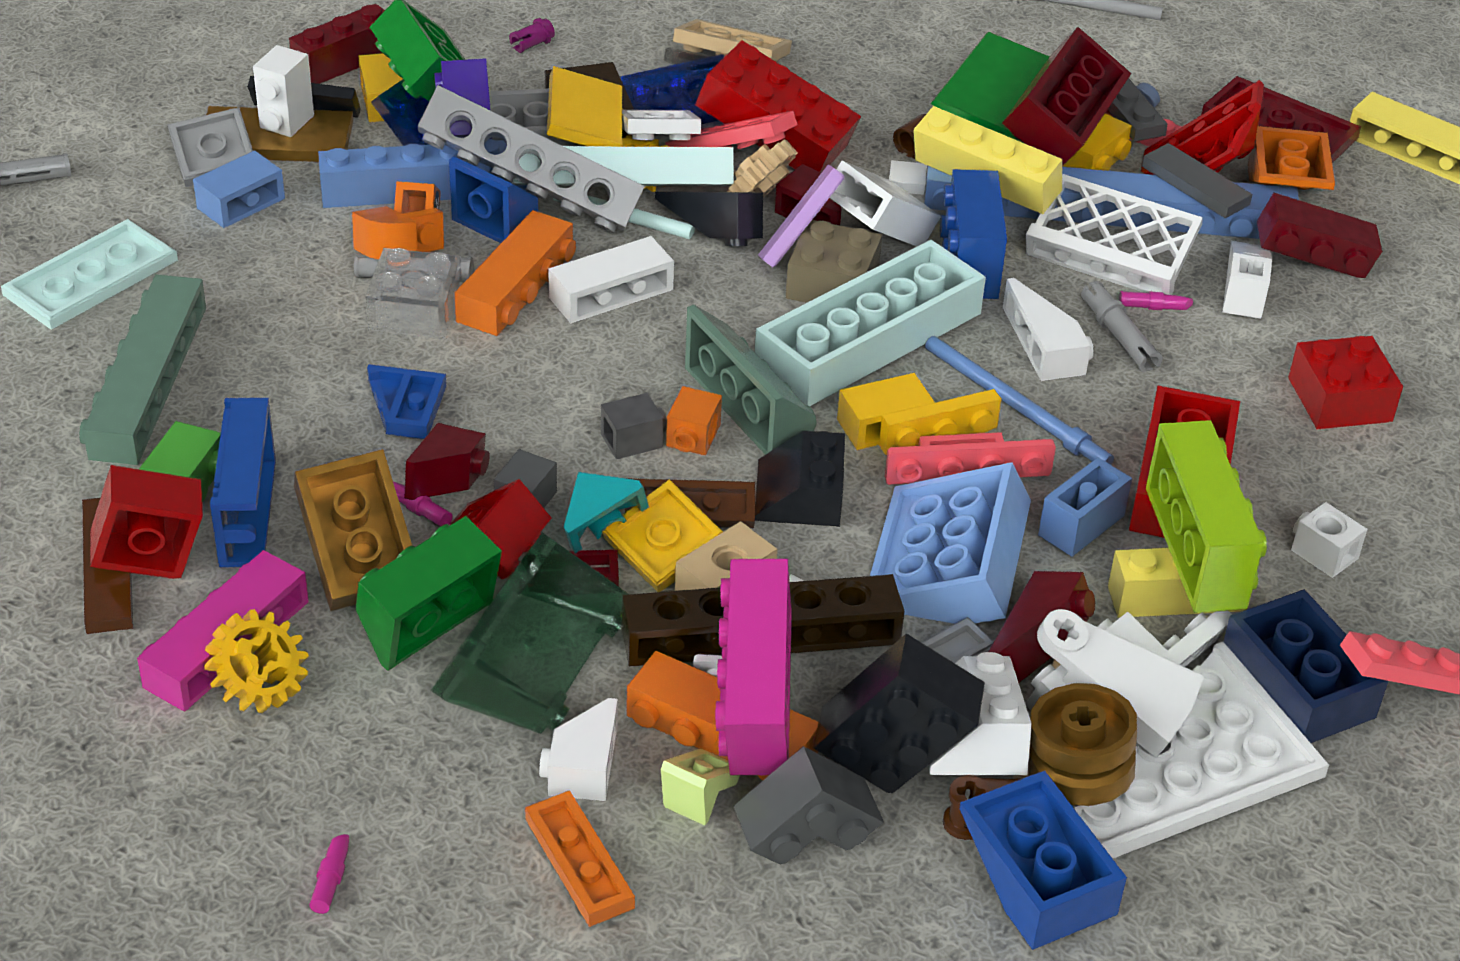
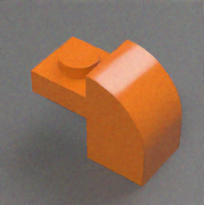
(390, 229)

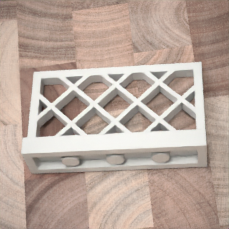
(1102, 257)

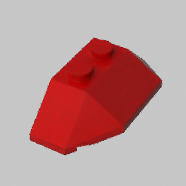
(1220, 133)

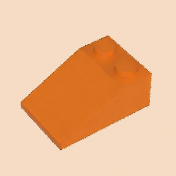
(1291, 159)

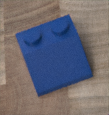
(487, 201)

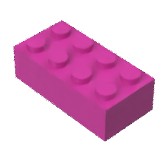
(755, 666)

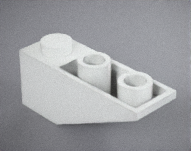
(1247, 279)

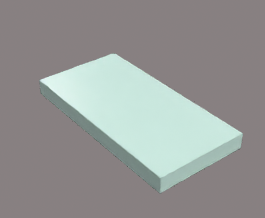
(89, 273)

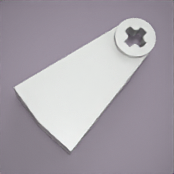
(1153, 685)

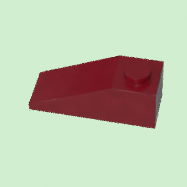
(1041, 595)

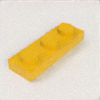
(954, 416)

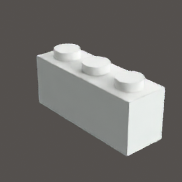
(610, 279)

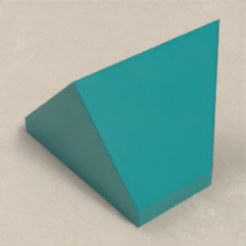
(598, 503)

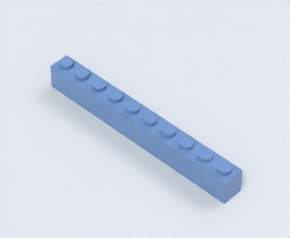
(1140, 185)

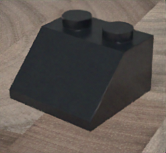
(802, 480)

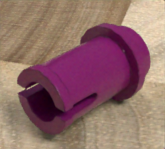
(532, 35)

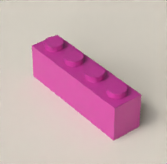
(176, 661)

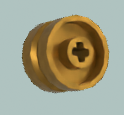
(1084, 742)

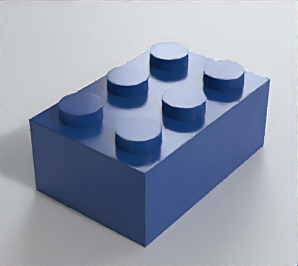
(976, 224)

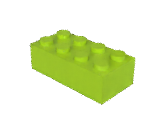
(1205, 516)

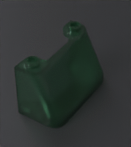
(533, 639)

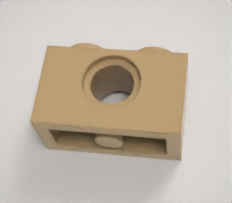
(711, 561)

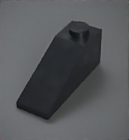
(719, 214)

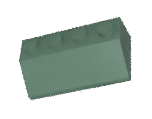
(748, 387)

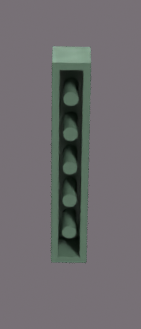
(143, 370)

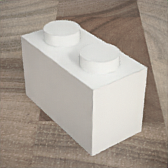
(283, 90)

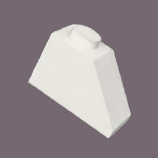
(582, 753)

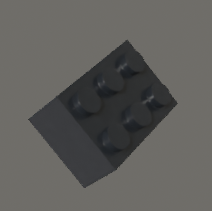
(899, 714)

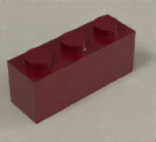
(338, 43)
(1319, 236)

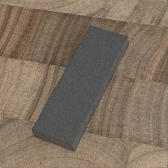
(1197, 180)

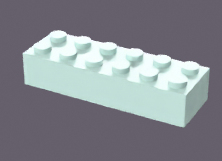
(870, 321)

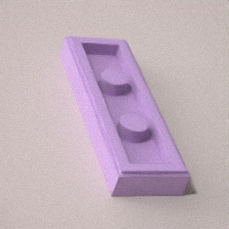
(801, 216)

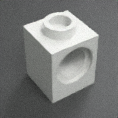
(1328, 539)

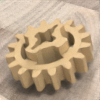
(764, 169)

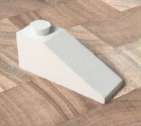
(1046, 333)

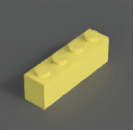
(1409, 135)
(1024, 172)

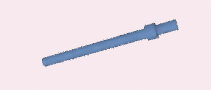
(1073, 439)

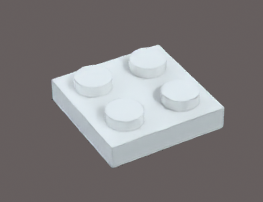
(646, 123)

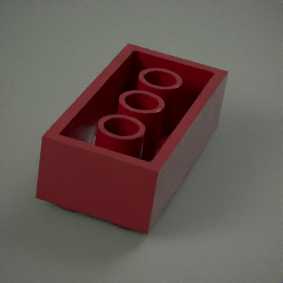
(1067, 97)

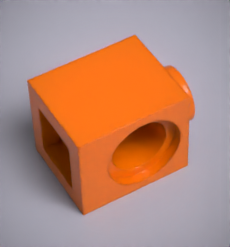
(693, 420)

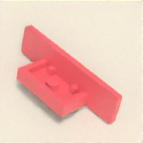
(967, 452)

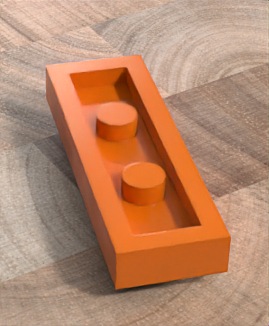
(580, 858)

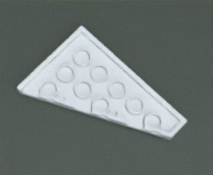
(1221, 760)

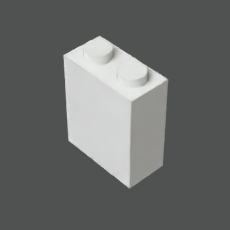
(884, 205)

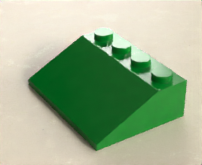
(990, 82)

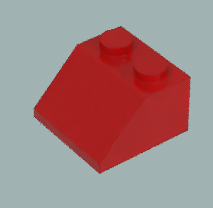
(510, 520)

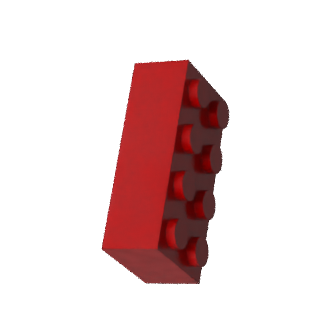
(755, 86)
(1171, 407)

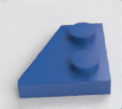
(406, 399)

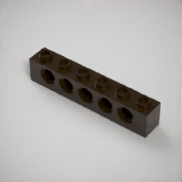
(824, 618)

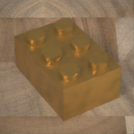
(351, 521)

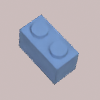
(239, 189)
(1084, 506)

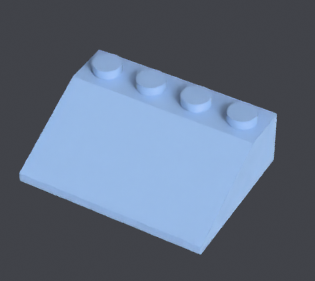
(955, 543)

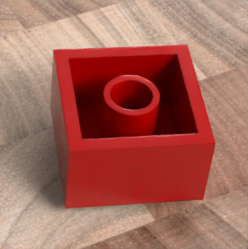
(1345, 382)
(145, 522)

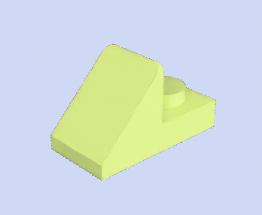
(693, 783)

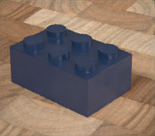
(1299, 662)

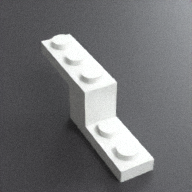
(1200, 632)

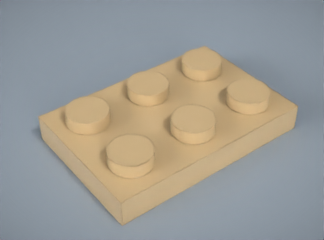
(720, 38)

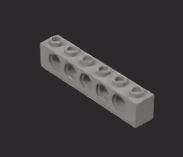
(449, 107)

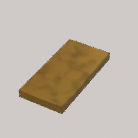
(321, 133)

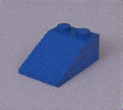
(1043, 859)

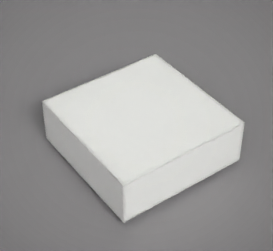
(909, 176)

